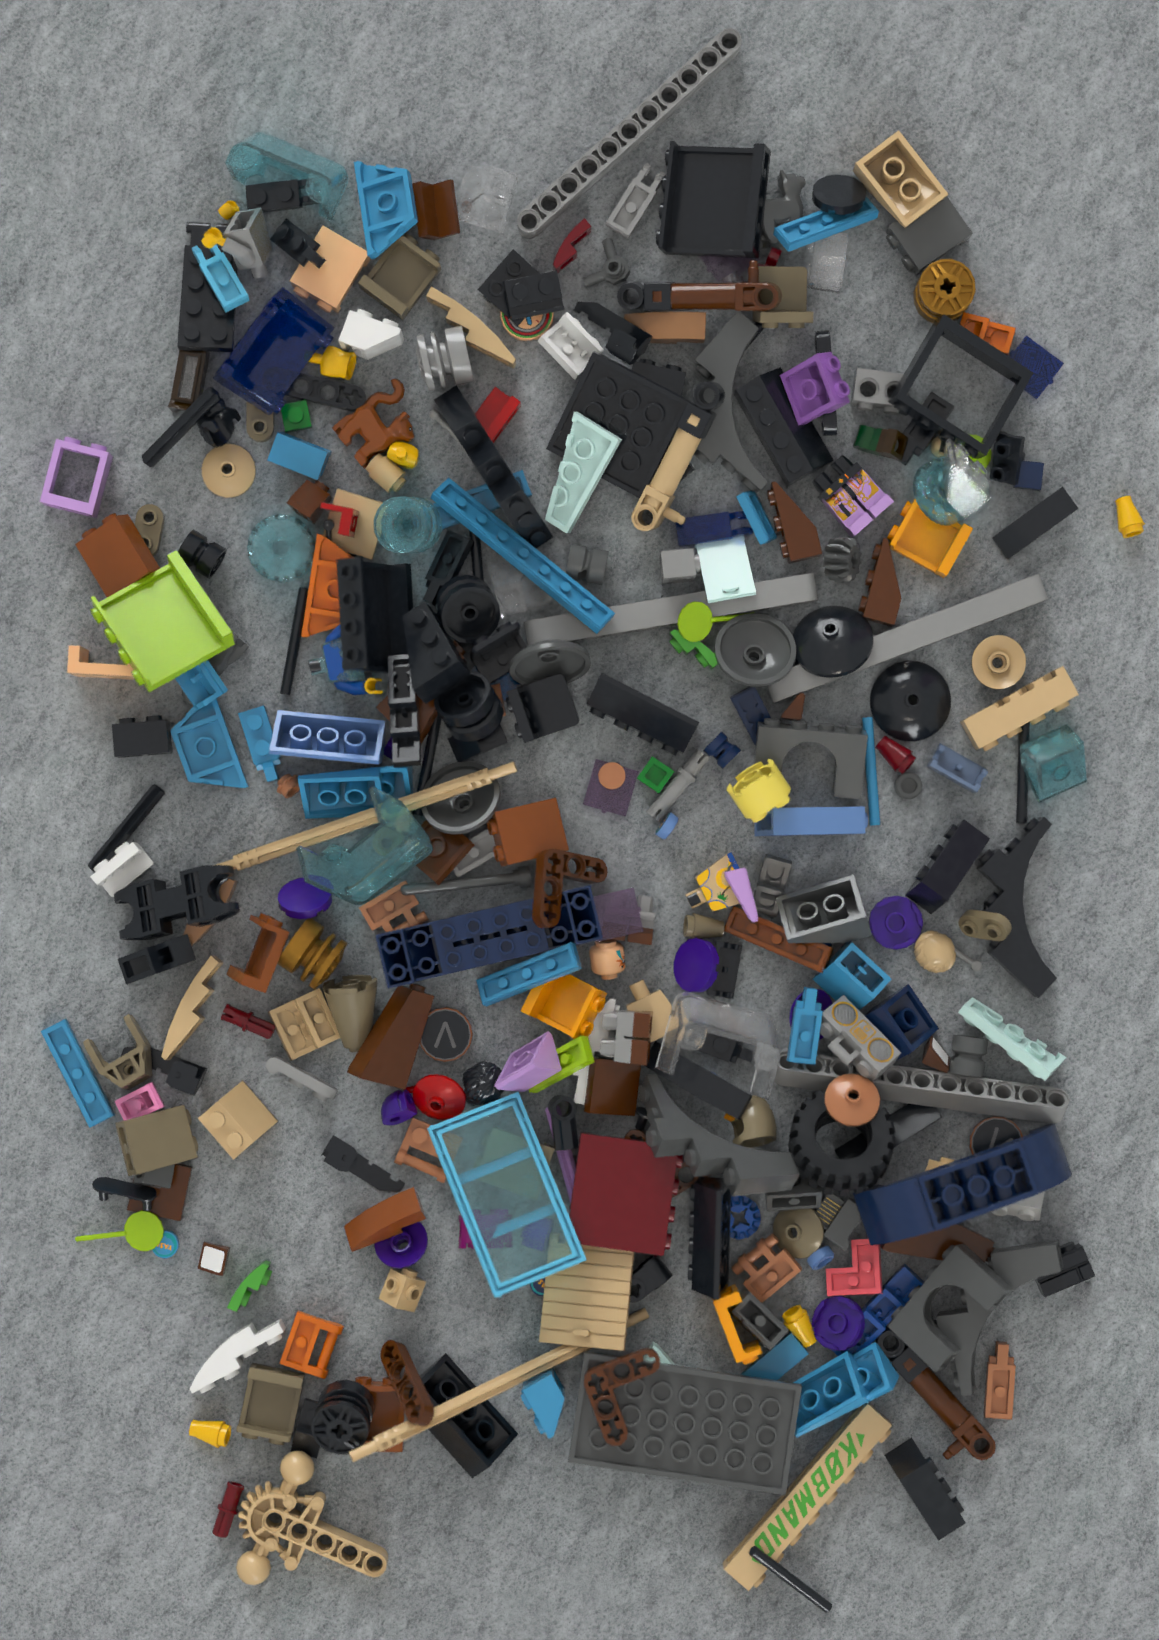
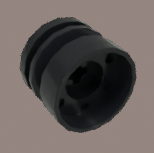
(343, 1417)

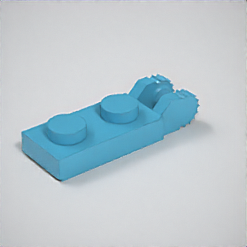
(221, 278)

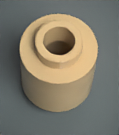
(386, 473)

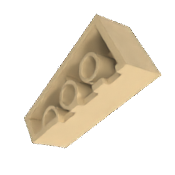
(1019, 708)

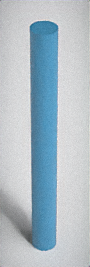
(871, 773)

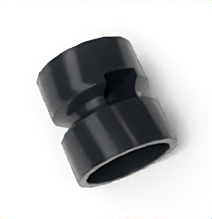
(201, 554)

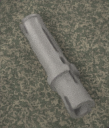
(678, 784)

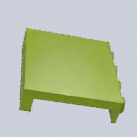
(163, 624)

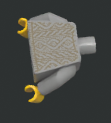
(244, 238)

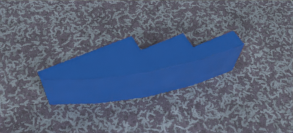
(881, 1306)

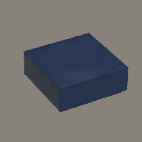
(1030, 476)

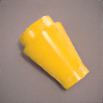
(1128, 518)
(799, 1325)
(212, 1432)

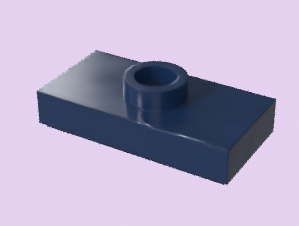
(750, 709)

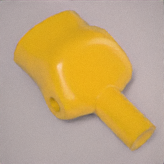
(335, 363)
(403, 454)

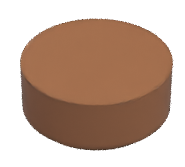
(611, 775)

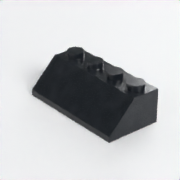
(791, 447)
(642, 714)
(710, 1236)
(473, 1436)

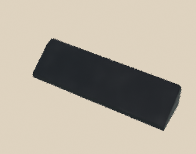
(907, 1122)

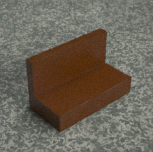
(436, 209)

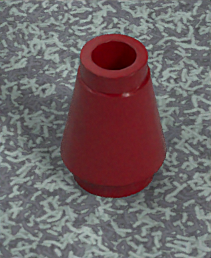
(895, 754)

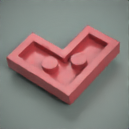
(862, 1277)

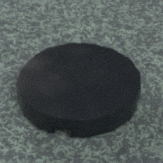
(839, 194)

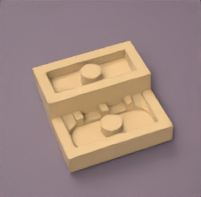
(365, 540)
(304, 1024)

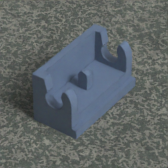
(957, 768)

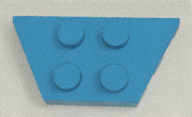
(385, 205)
(208, 748)

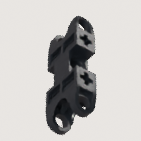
(195, 899)

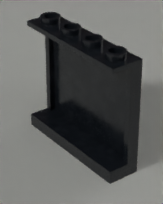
(713, 201)
(372, 612)

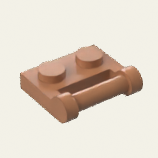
(419, 1138)

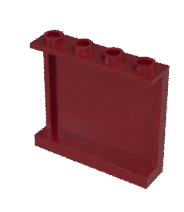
(623, 1195)

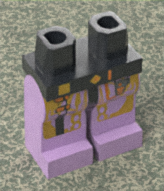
(849, 489)

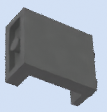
(928, 236)

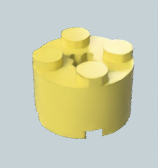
(759, 790)

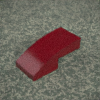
(567, 252)

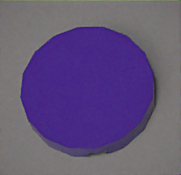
(302, 900)
(895, 922)
(696, 965)
(838, 1323)

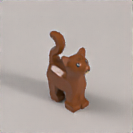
(370, 426)

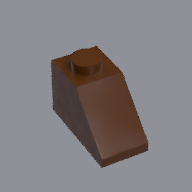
(308, 499)

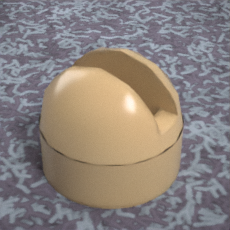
(935, 446)

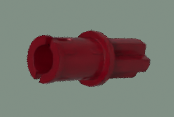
(248, 1021)
(227, 1509)

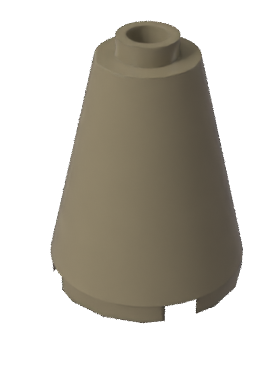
(352, 1007)

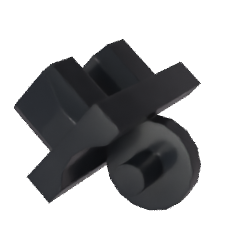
(1007, 458)

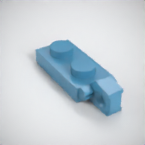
(258, 737)
(805, 1029)

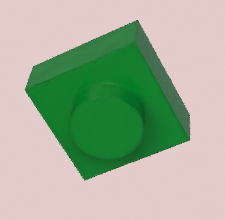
(296, 416)
(655, 774)

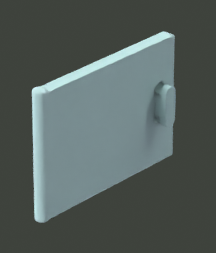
(725, 569)

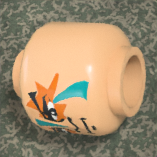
(607, 958)

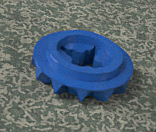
(752, 1216)

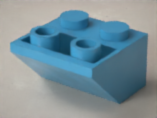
(852, 975)
(546, 1397)

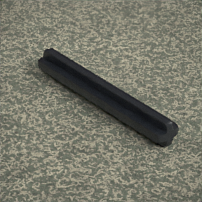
(181, 427)
(128, 825)

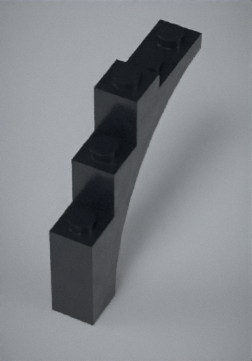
(492, 467)
(1008, 874)

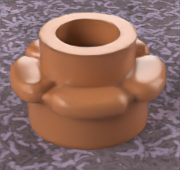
(288, 785)

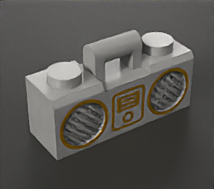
(857, 1040)

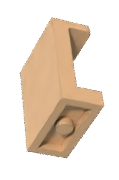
(335, 276)
(79, 666)

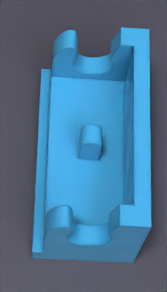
(299, 455)
(201, 684)

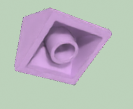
(530, 1065)

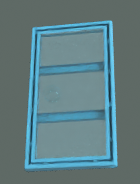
(506, 1194)

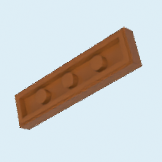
(773, 938)

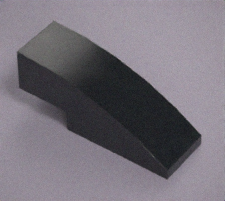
(1035, 523)
(156, 959)

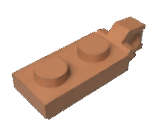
(999, 1383)

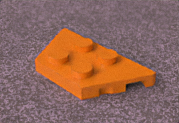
(323, 598)

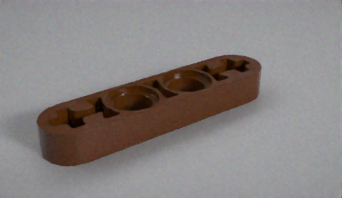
(402, 1387)

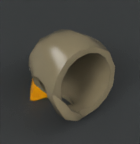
(755, 1126)

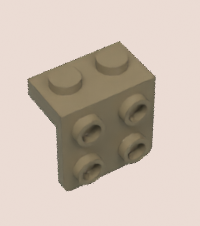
(792, 308)

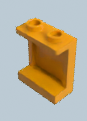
(926, 541)
(566, 1005)
(742, 1353)

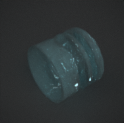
(394, 527)

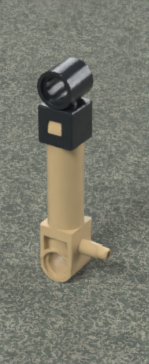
(691, 429)

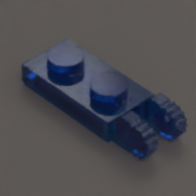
(710, 528)

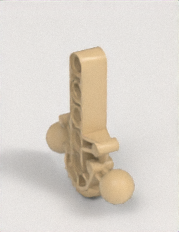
(254, 1566)

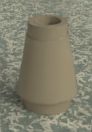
(702, 927)

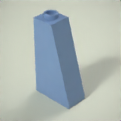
(812, 821)

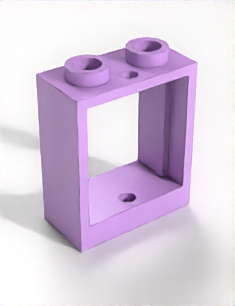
(88, 509)

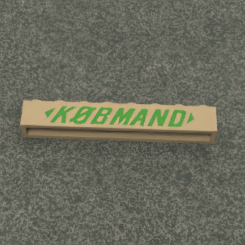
(808, 1493)

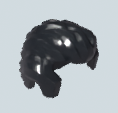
(217, 424)
(480, 1083)

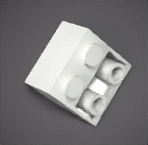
(369, 336)

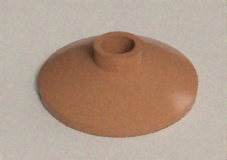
(851, 1111)

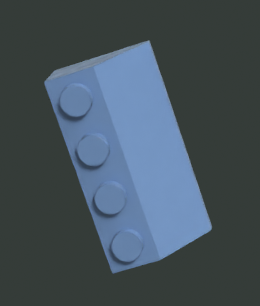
(328, 737)

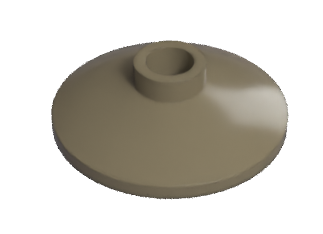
(809, 1231)

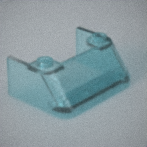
(375, 860)

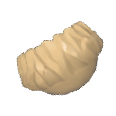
(935, 951)

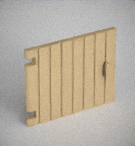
(589, 1298)

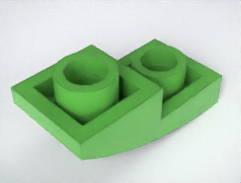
(704, 654)
(254, 1280)

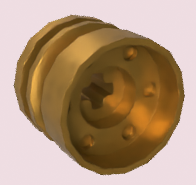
(933, 302)
(312, 953)

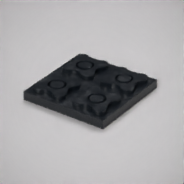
(630, 409)

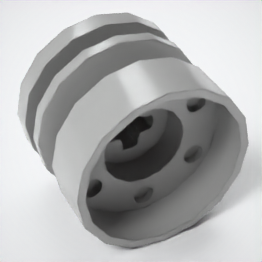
(444, 358)

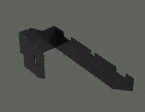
(622, 332)
(181, 1073)
(345, 1159)

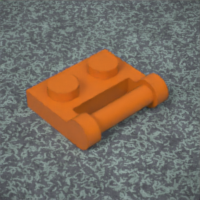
(302, 1342)

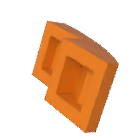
(995, 334)

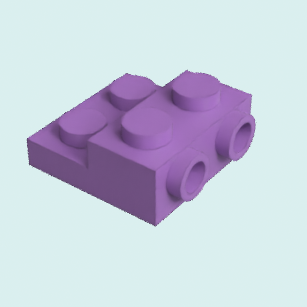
(815, 387)

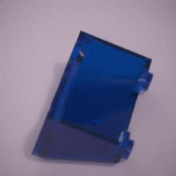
(274, 352)

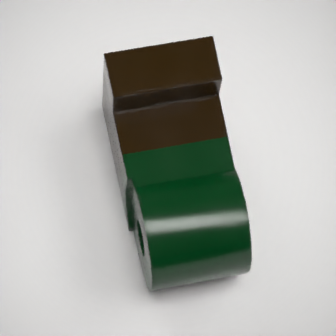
(880, 442)

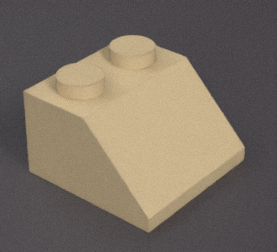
(238, 1119)

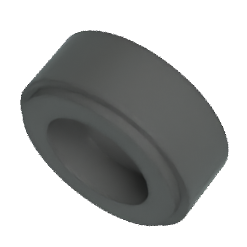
(908, 785)

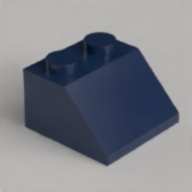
(903, 1020)

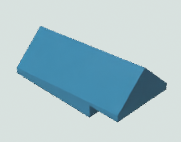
(348, 792)
(843, 1386)

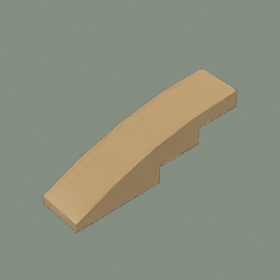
(478, 334)
(187, 1016)

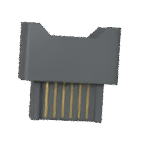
(838, 1218)

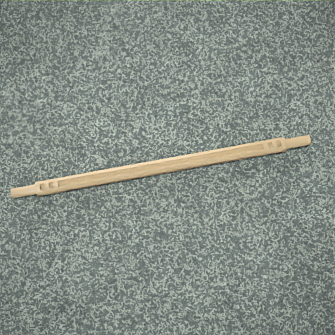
(367, 817)
(480, 1394)

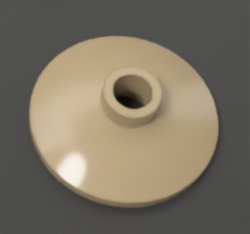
(229, 484)
(1008, 652)

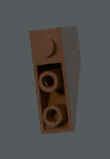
(797, 531)
(883, 594)

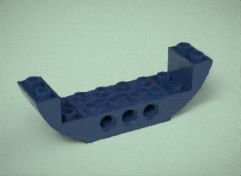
(484, 938)
(964, 1187)

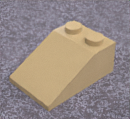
(899, 179)

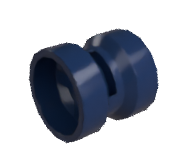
(717, 745)

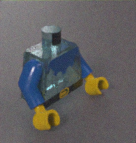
(347, 681)

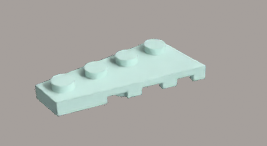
(583, 464)
(1012, 1039)

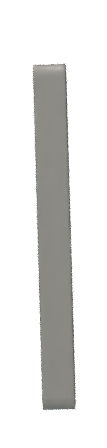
(633, 121)
(665, 611)
(926, 632)
(936, 1089)

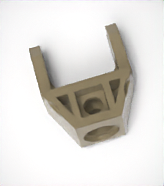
(119, 1070)

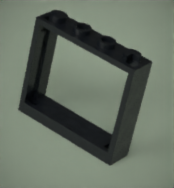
(982, 351)

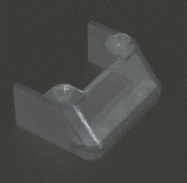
(697, 1015)

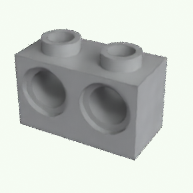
(880, 382)
(679, 566)

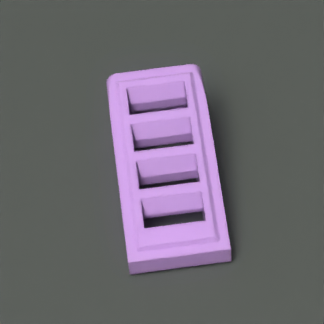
(741, 887)

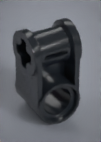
(650, 1276)

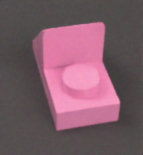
(140, 1102)

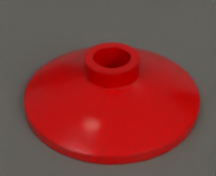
(439, 1097)

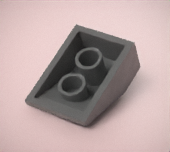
(824, 913)

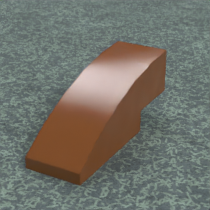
(384, 1219)

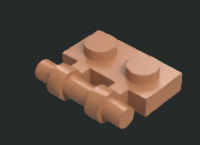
(389, 906)
(770, 1276)

